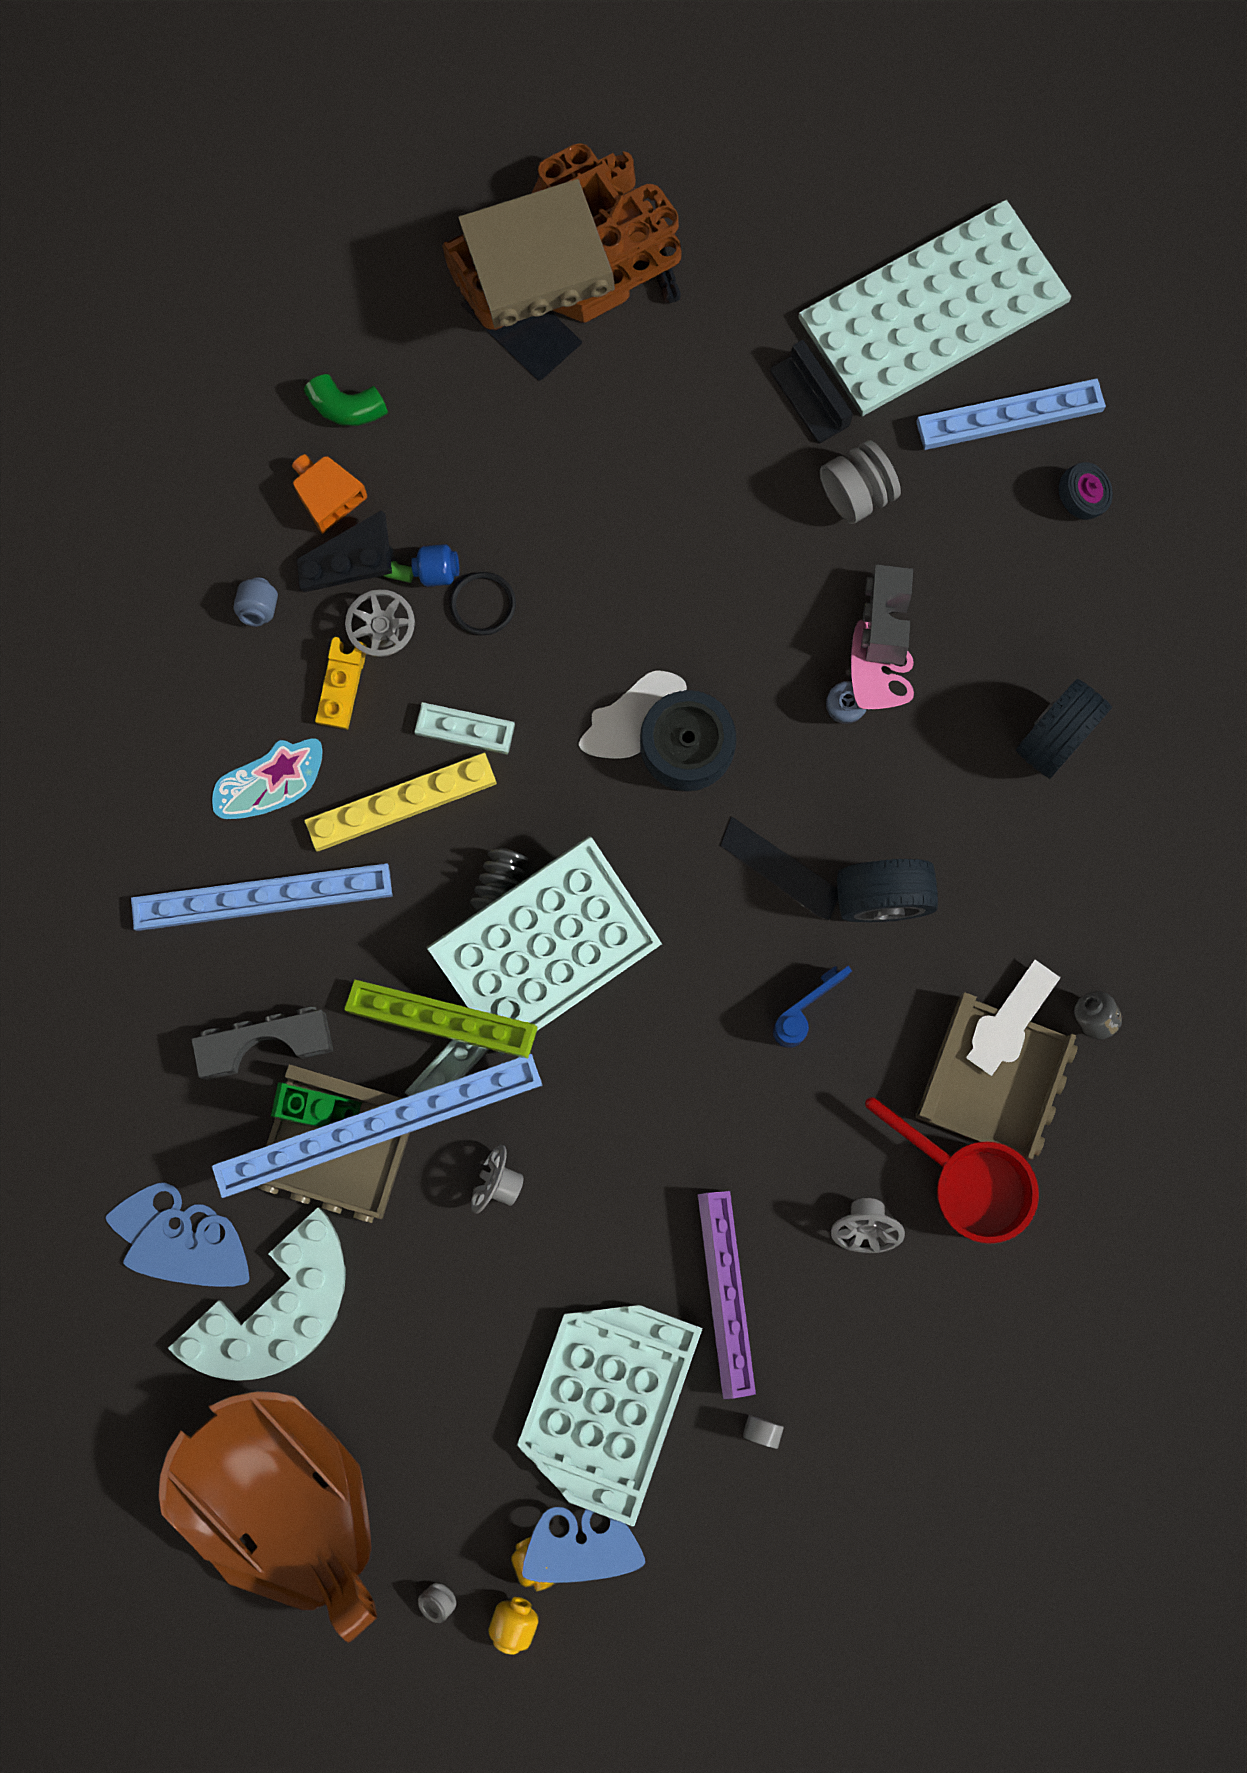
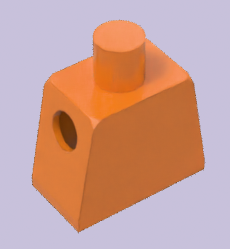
(326, 490)

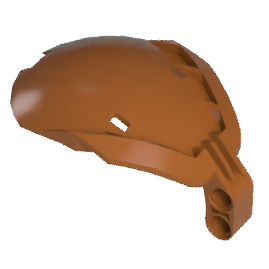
(255, 1477)

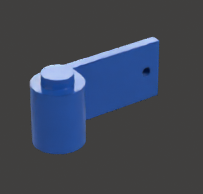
(792, 1025)

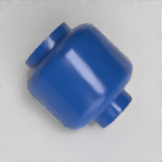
(436, 565)

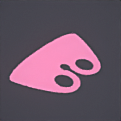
(869, 681)

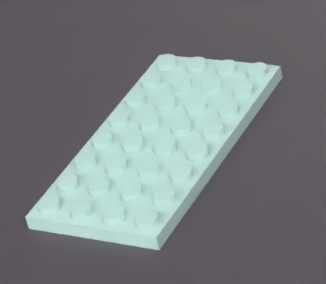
(934, 307)

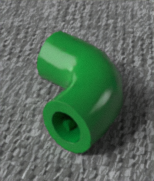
(342, 407)

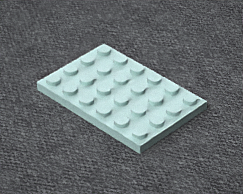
(547, 940)

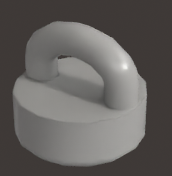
(437, 1602)

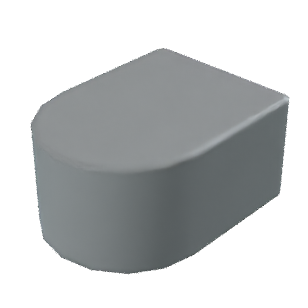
(763, 1431)

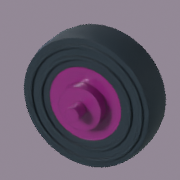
(1085, 491)

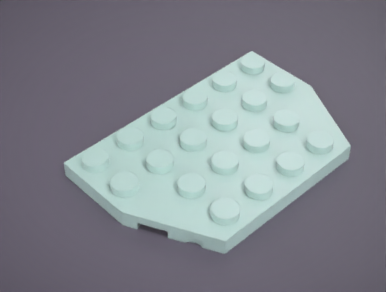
(608, 1405)

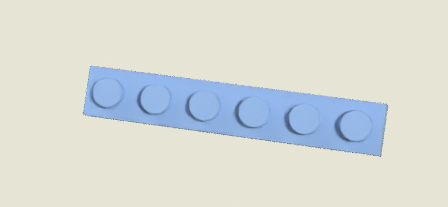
(1010, 414)

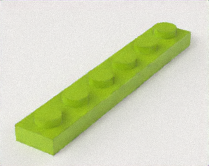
(441, 1019)

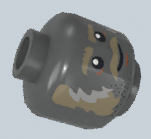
(1098, 1015)

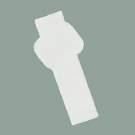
(1003, 1036)

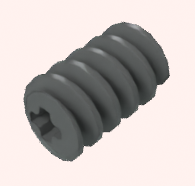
(499, 876)

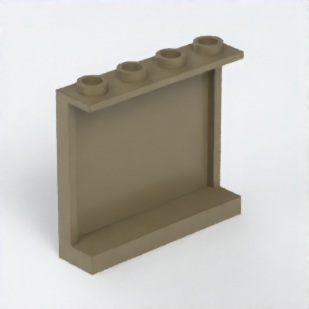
(537, 253)
(1000, 1107)
(353, 1181)

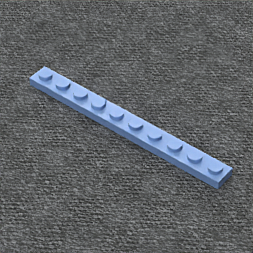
(376, 1126)

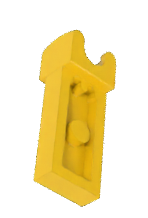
(340, 686)

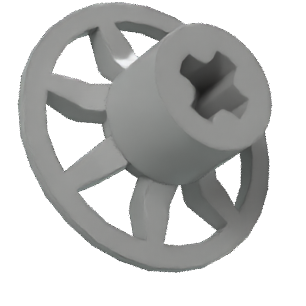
(381, 624)
(500, 1183)
(869, 1223)

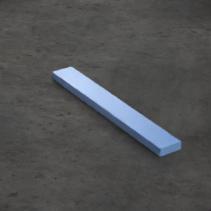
(261, 897)

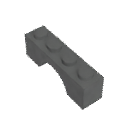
(221, 1052)

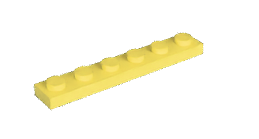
(400, 802)

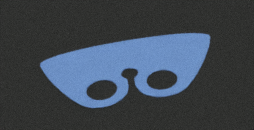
(138, 1211)
(204, 1265)
(568, 1561)

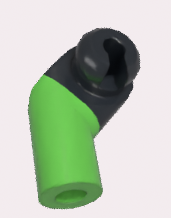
(399, 572)

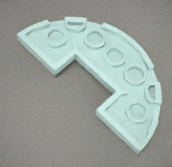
(286, 1324)

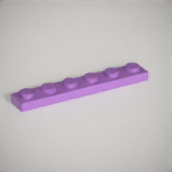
(726, 1295)

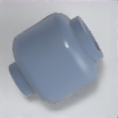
(255, 601)
(836, 708)

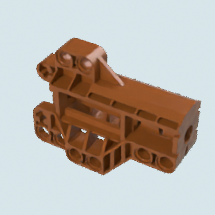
(624, 223)

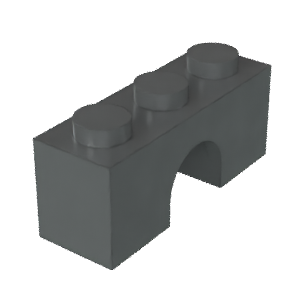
(886, 636)

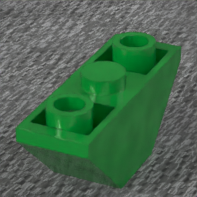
(311, 1107)

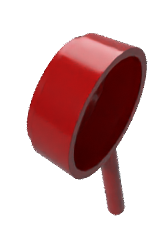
(983, 1188)

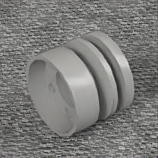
(860, 481)

